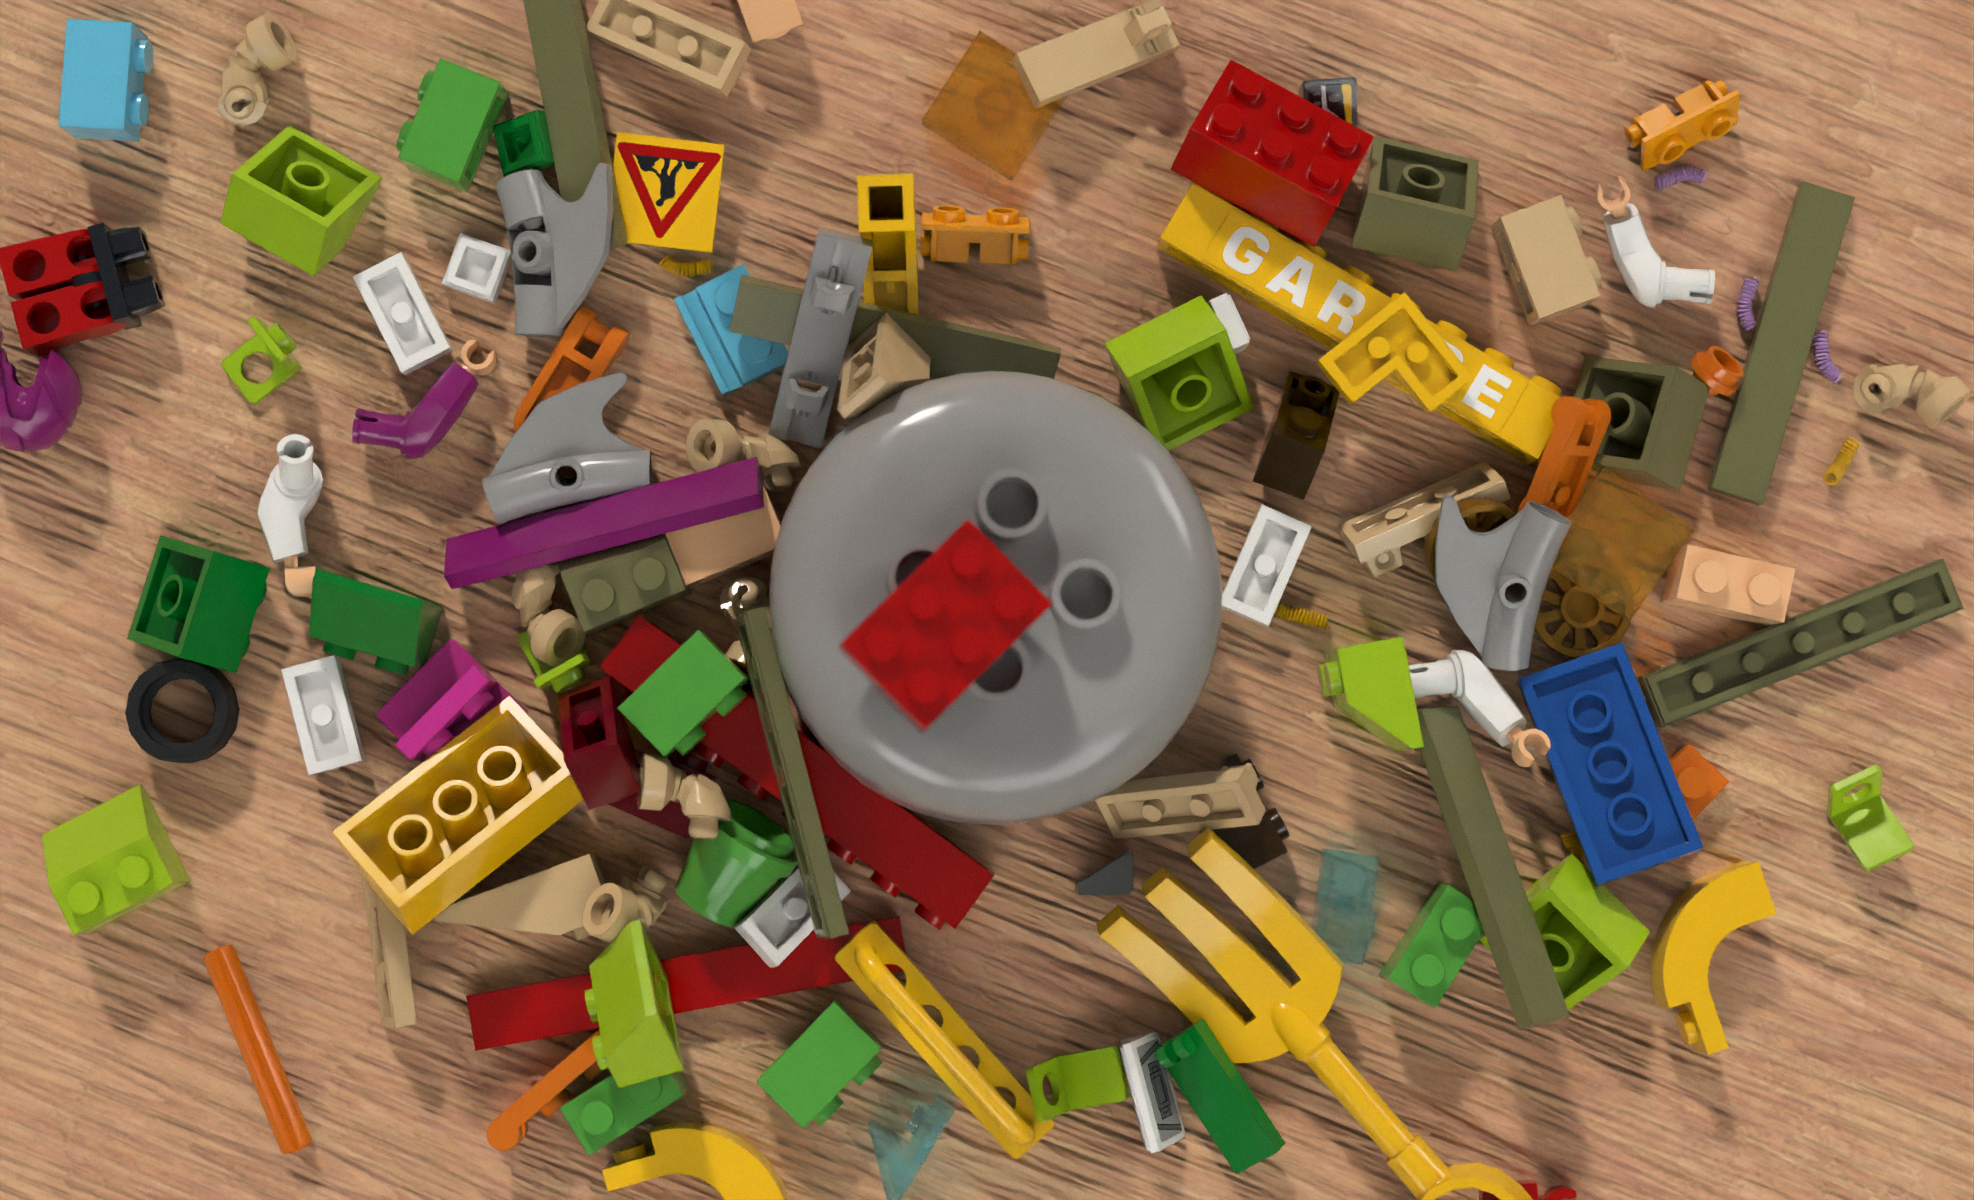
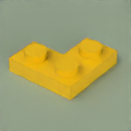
(1396, 342)

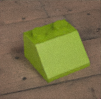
(298, 199)
(1180, 373)
(1374, 690)
(111, 861)
(1583, 929)
(632, 1010)

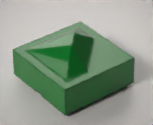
(524, 143)

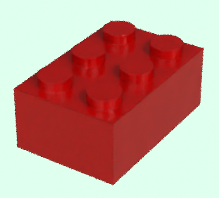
(1271, 152)
(944, 626)

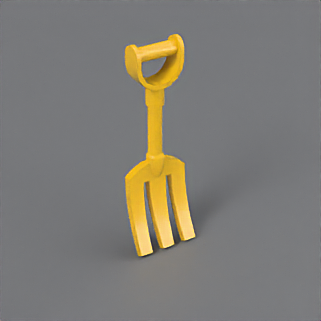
(1284, 1012)

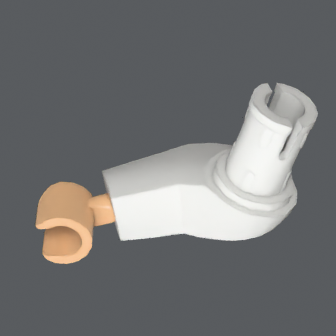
(1640, 263)
(284, 507)
(1482, 699)

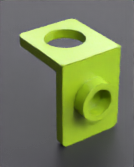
(277, 345)
(560, 677)
(1867, 820)
(1078, 1081)

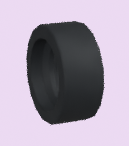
(140, 704)

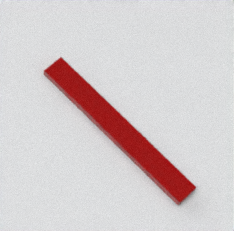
(693, 981)

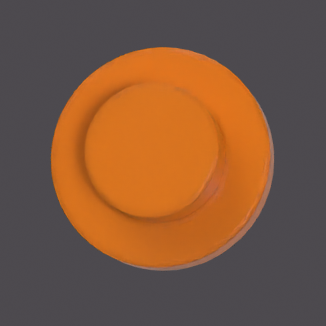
(1717, 370)

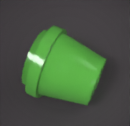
(738, 867)

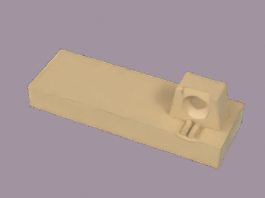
(671, 42)
(1095, 53)
(1381, 532)
(1183, 803)
(390, 963)

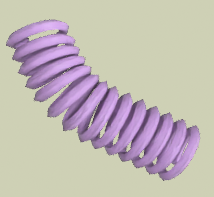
(1679, 173)
(1743, 299)
(1829, 368)

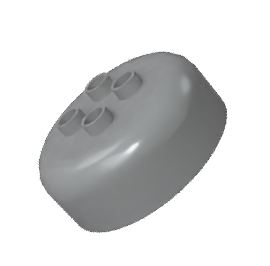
(1083, 513)

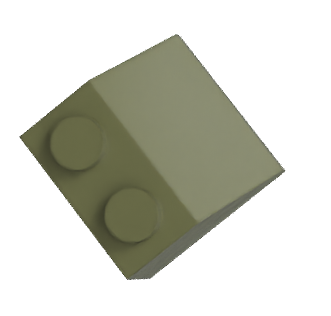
(1416, 204)
(1651, 418)
(622, 582)

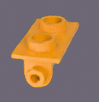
(1705, 114)
(955, 230)

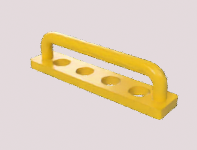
(865, 963)

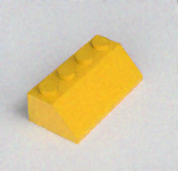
(459, 814)

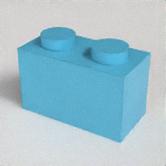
(104, 80)

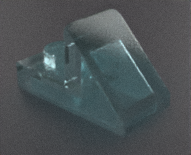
(1345, 903)
(902, 1158)

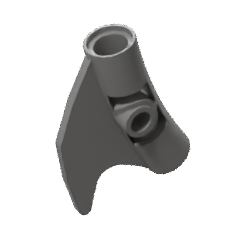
(554, 246)
(566, 433)
(1479, 567)

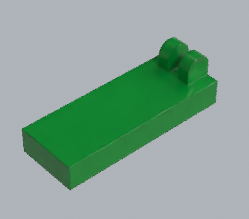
(1219, 1096)

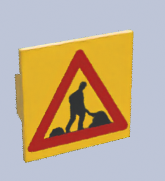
(668, 190)

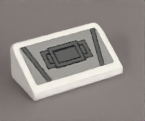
(1151, 1092)

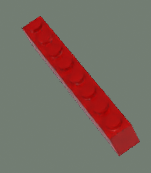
(857, 819)

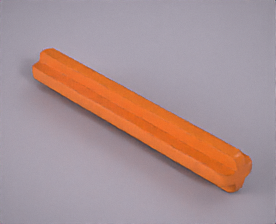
(257, 1049)

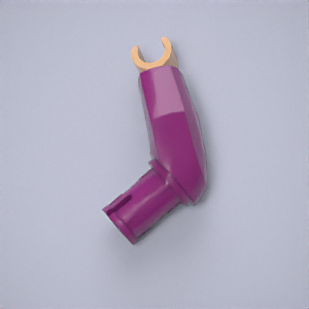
(432, 417)

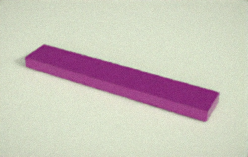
(604, 523)

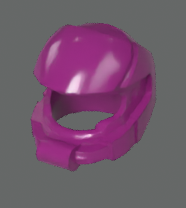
(41, 413)

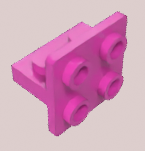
(441, 701)

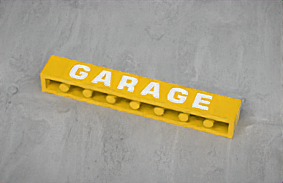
(1332, 303)

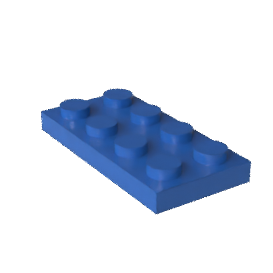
(1610, 765)

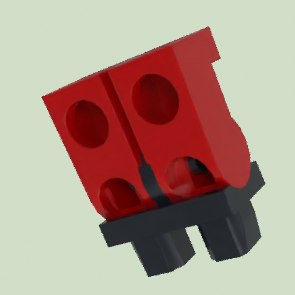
(77, 286)

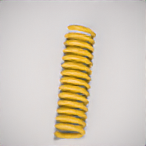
(1298, 618)

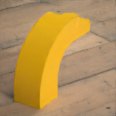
(889, 220)
(1689, 938)
(703, 1152)

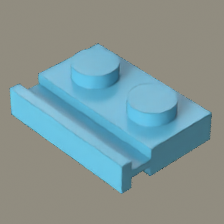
(731, 357)

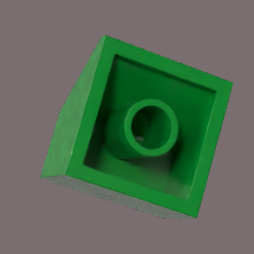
(199, 604)
(373, 621)

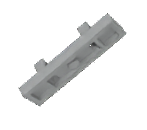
(820, 336)

